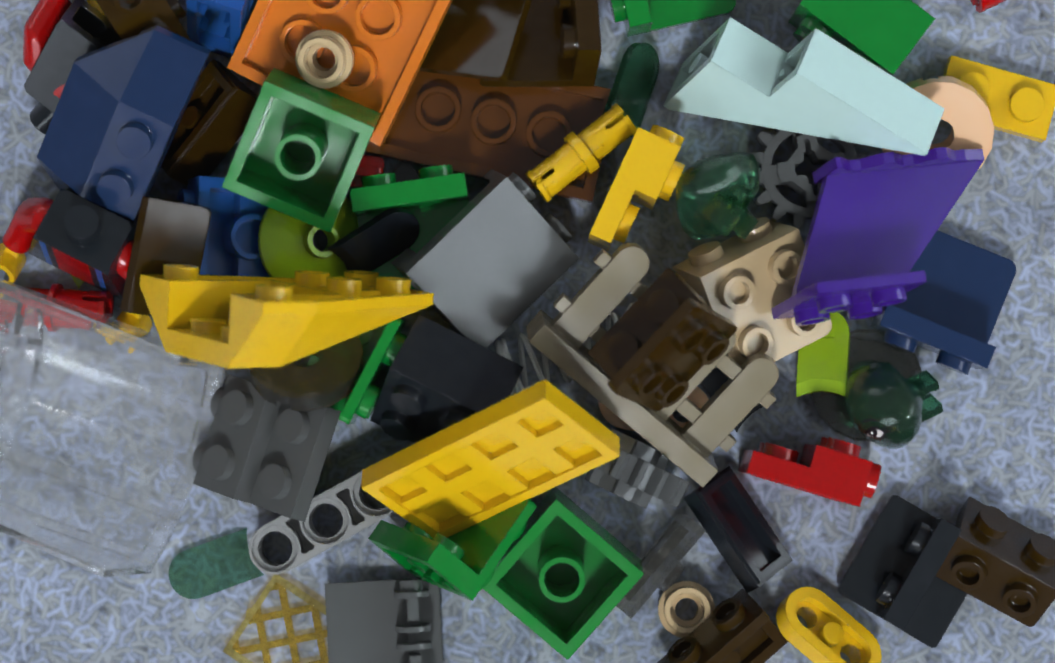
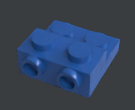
(232, 229)

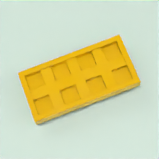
(491, 461)

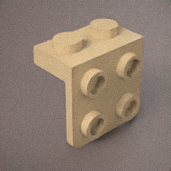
(746, 281)

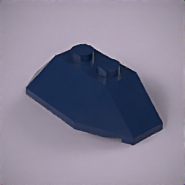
(121, 118)

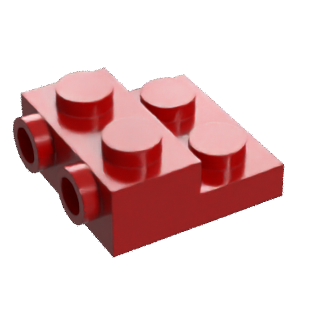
(824, 469)

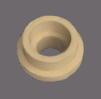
(307, 61)
(673, 595)

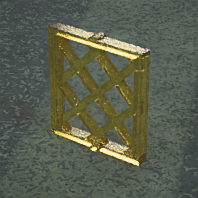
(255, 615)

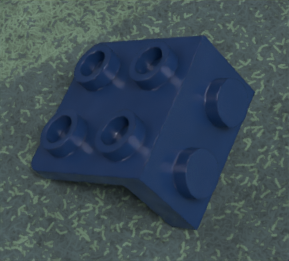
(955, 305)

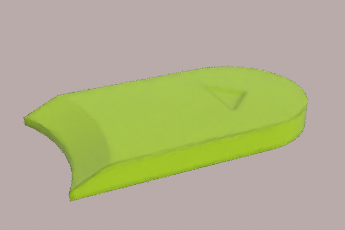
(825, 362)

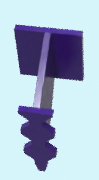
(872, 229)

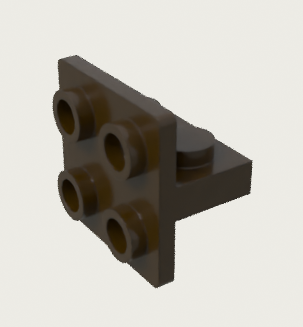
(662, 343)

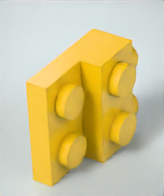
(644, 175)

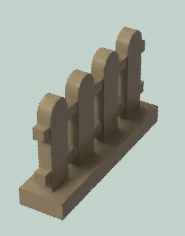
(708, 427)

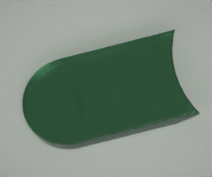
(635, 81)
(213, 566)

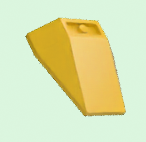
(270, 318)

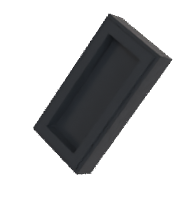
(738, 529)

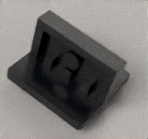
(899, 568)

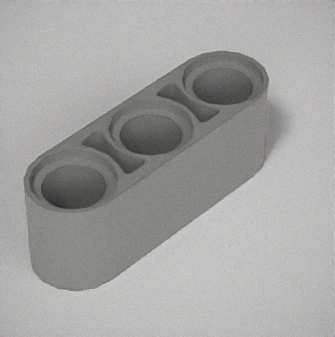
(305, 538)

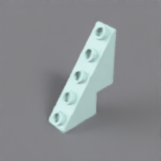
(809, 91)

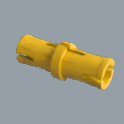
(581, 152)

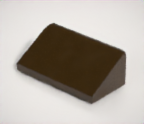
(210, 124)
(164, 234)

